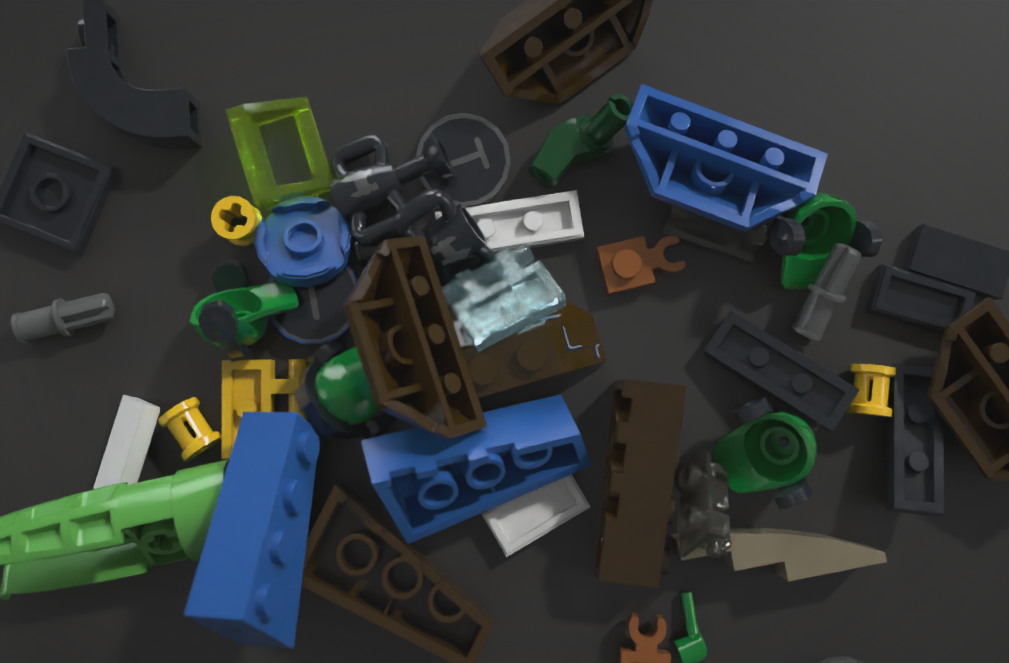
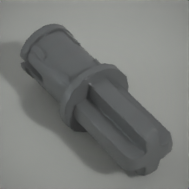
(827, 291)
(62, 317)

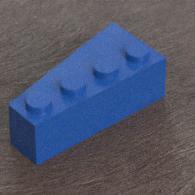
(441, 482)
(259, 533)

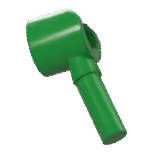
(691, 647)

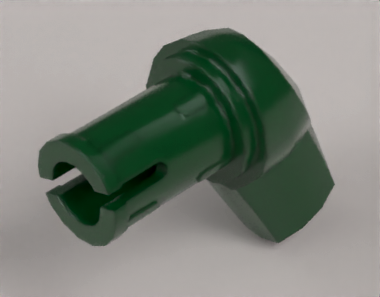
(580, 140)

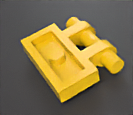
(252, 388)

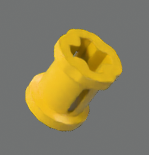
(235, 207)
(881, 379)
(175, 419)

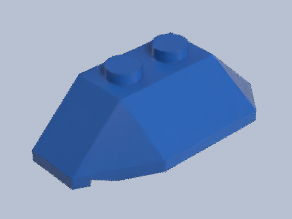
(718, 162)

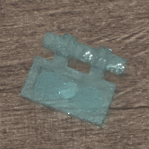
(507, 305)

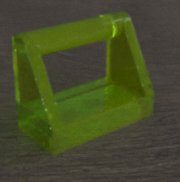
(245, 128)

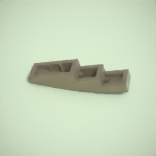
(791, 552)

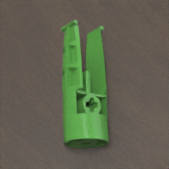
(109, 531)

